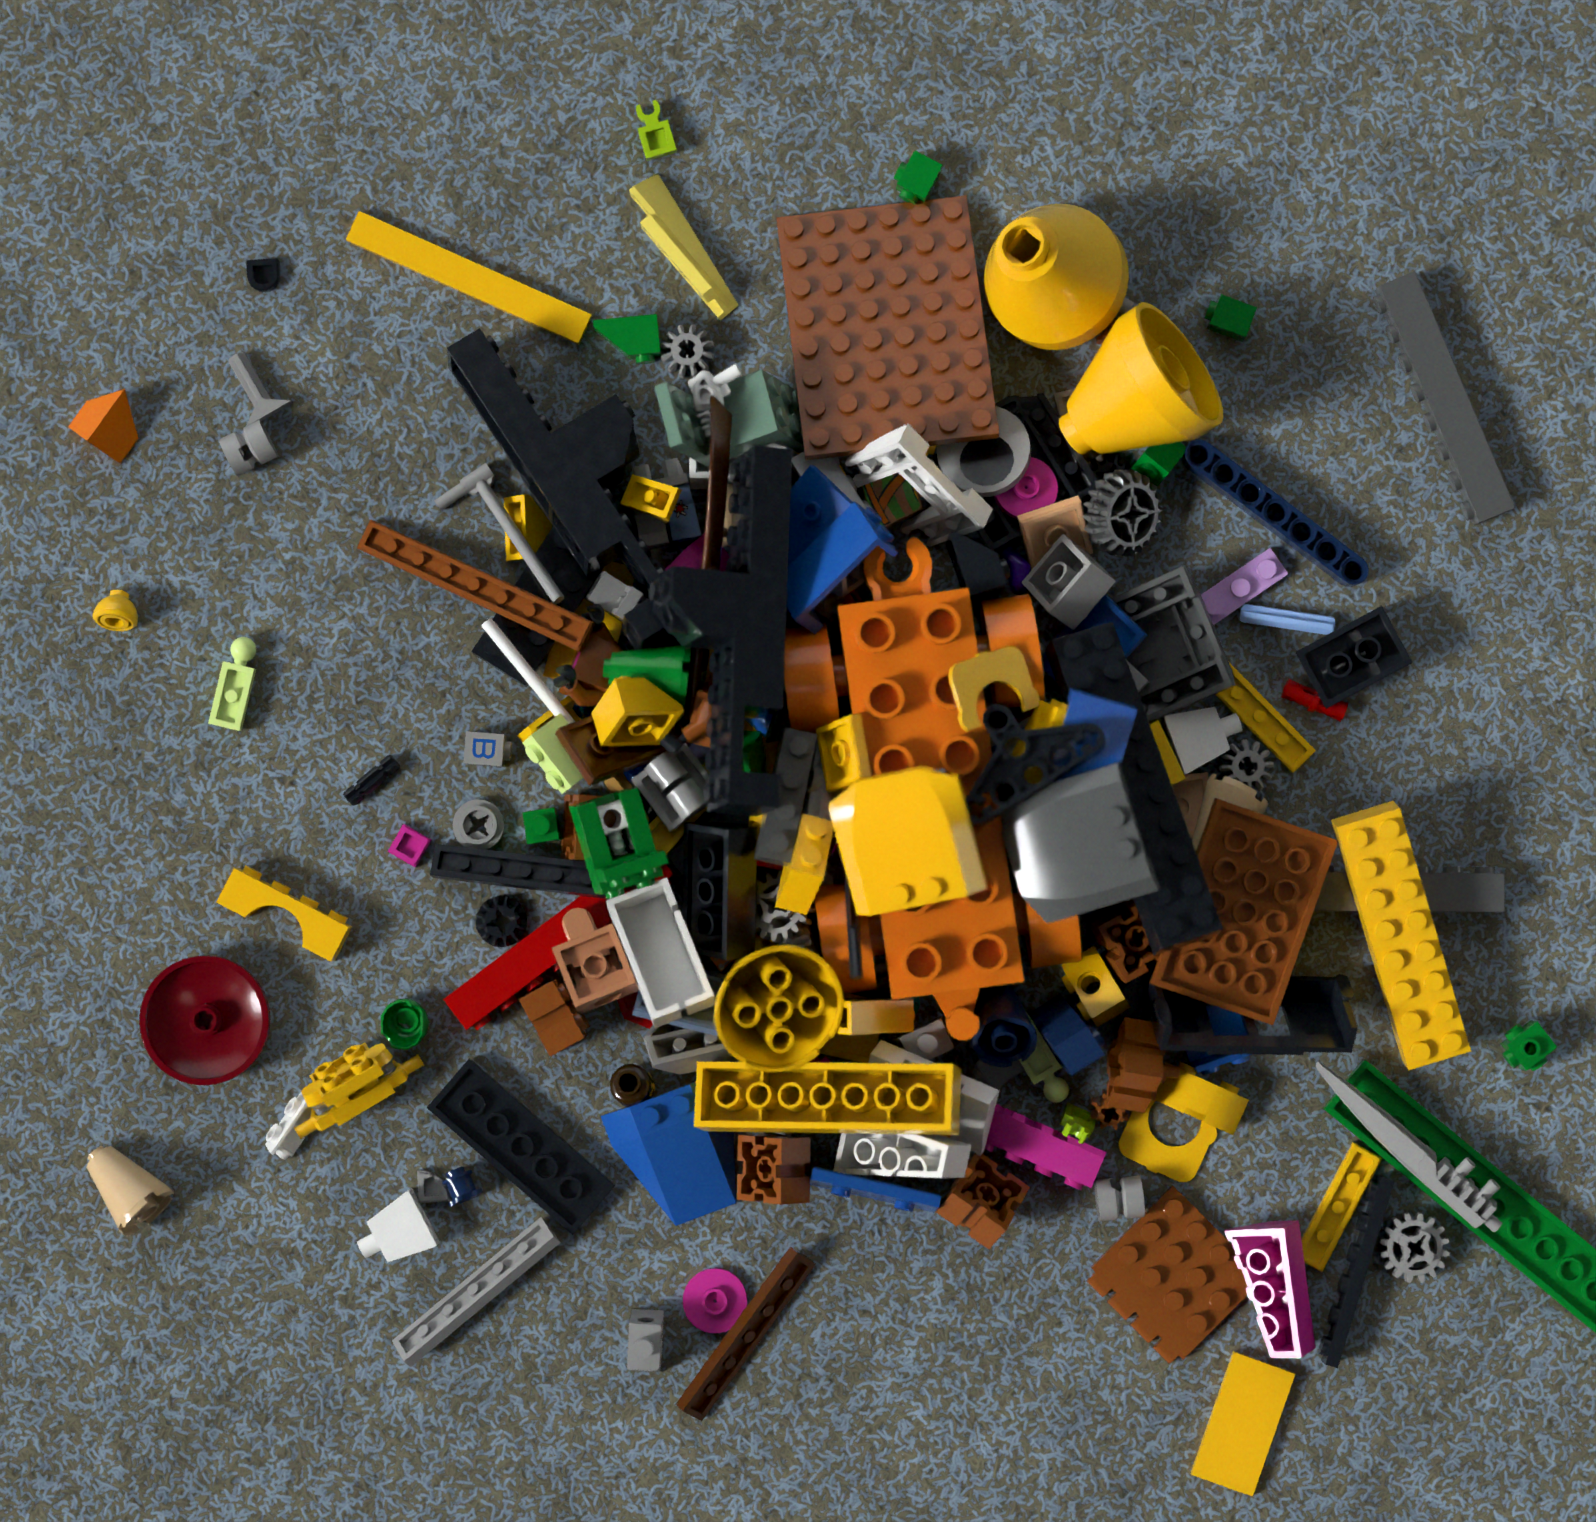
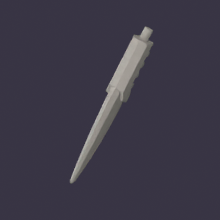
(1420, 1159)

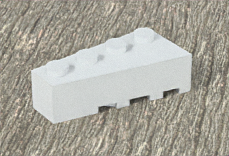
(901, 1155)

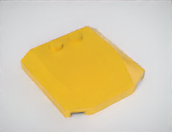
(906, 840)

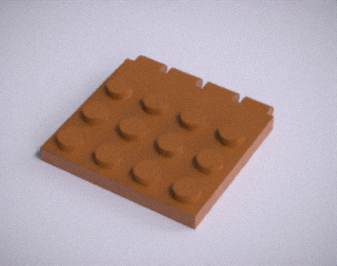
(1172, 1274)

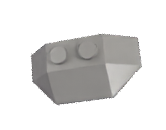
(680, 1049)

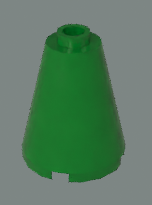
(662, 666)

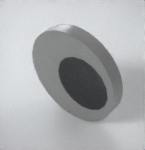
(989, 464)

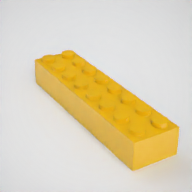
(1401, 935)
(829, 1098)

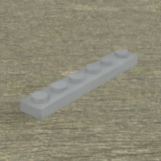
(475, 1292)

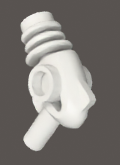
(706, 385)

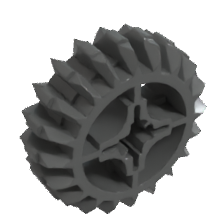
(1123, 512)

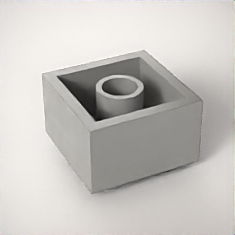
(1068, 582)

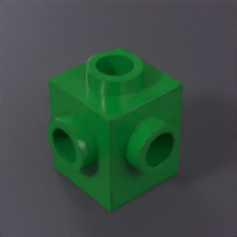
(1538, 1046)

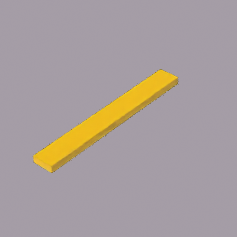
(468, 277)

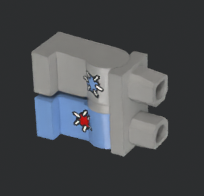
(683, 521)

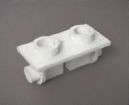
(283, 1135)

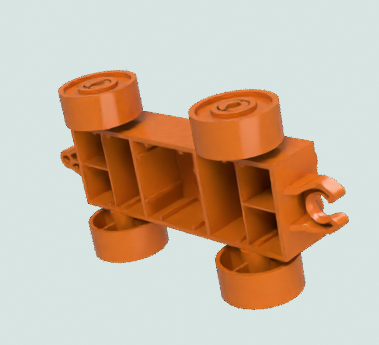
(899, 683)

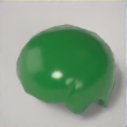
(409, 1013)

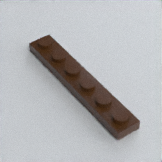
(745, 1334)

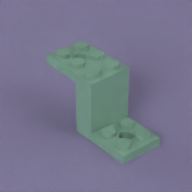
(761, 413)

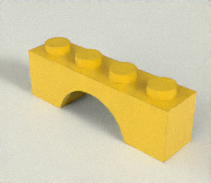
(321, 931)

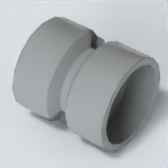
(259, 443)
(1119, 1198)

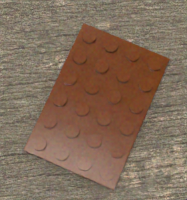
(1265, 893)

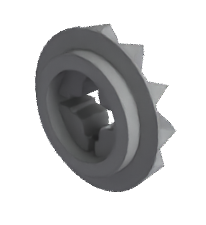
(462, 824)

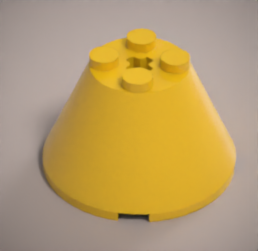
(778, 1008)

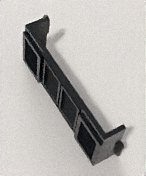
(1313, 1007)

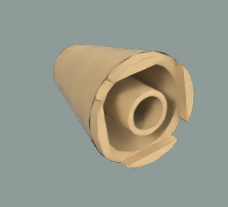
(1229, 791)
(127, 1189)

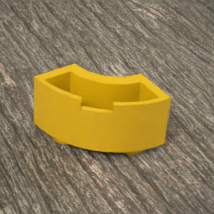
(1203, 1100)

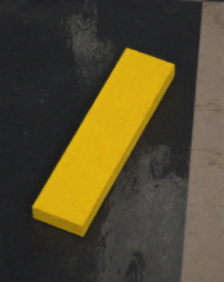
(1266, 722)
(1338, 1205)

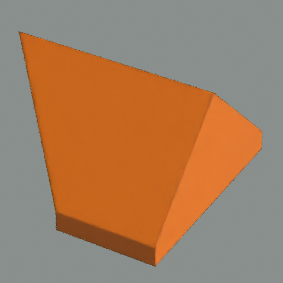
(107, 424)

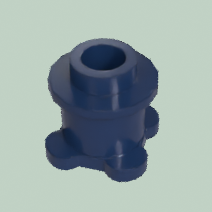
(460, 1186)

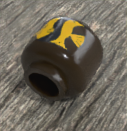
(624, 1078)

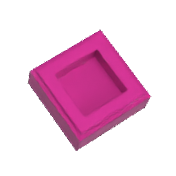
(409, 845)

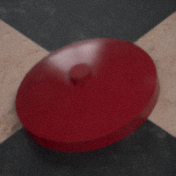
(204, 1020)

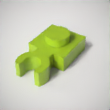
(656, 135)
(1077, 1122)

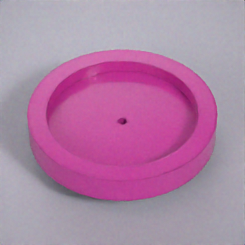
(1040, 491)
(717, 1285)

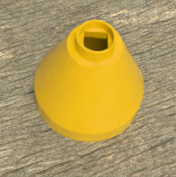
(1056, 276)
(1141, 389)

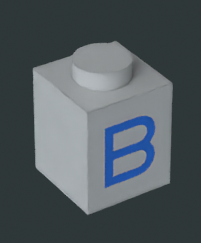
(487, 749)

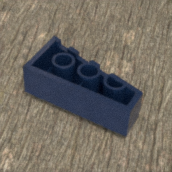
(1066, 1035)

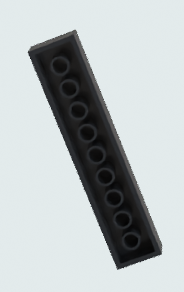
(1183, 905)

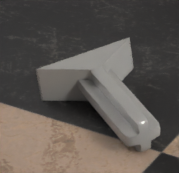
(255, 390)

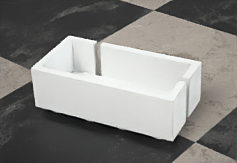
(660, 952)

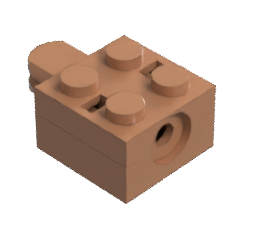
(593, 961)

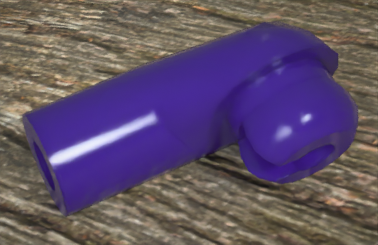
(1018, 569)

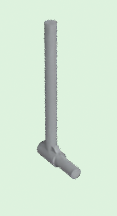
(480, 483)

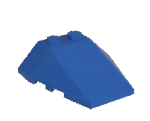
(678, 1164)

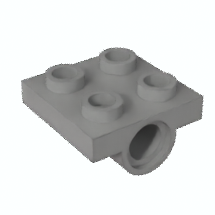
(674, 786)

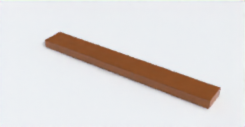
(476, 586)

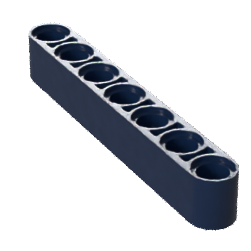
(1290, 515)

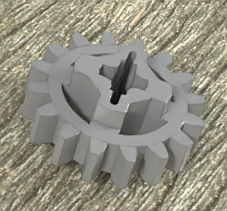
(771, 920)
(1420, 1234)

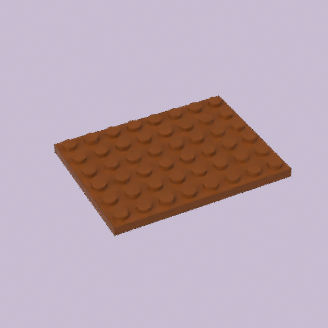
(886, 325)

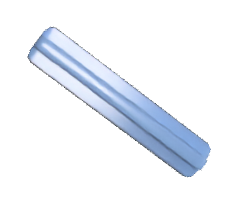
(1287, 619)

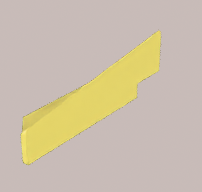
(680, 245)

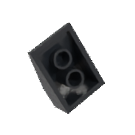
(1354, 657)

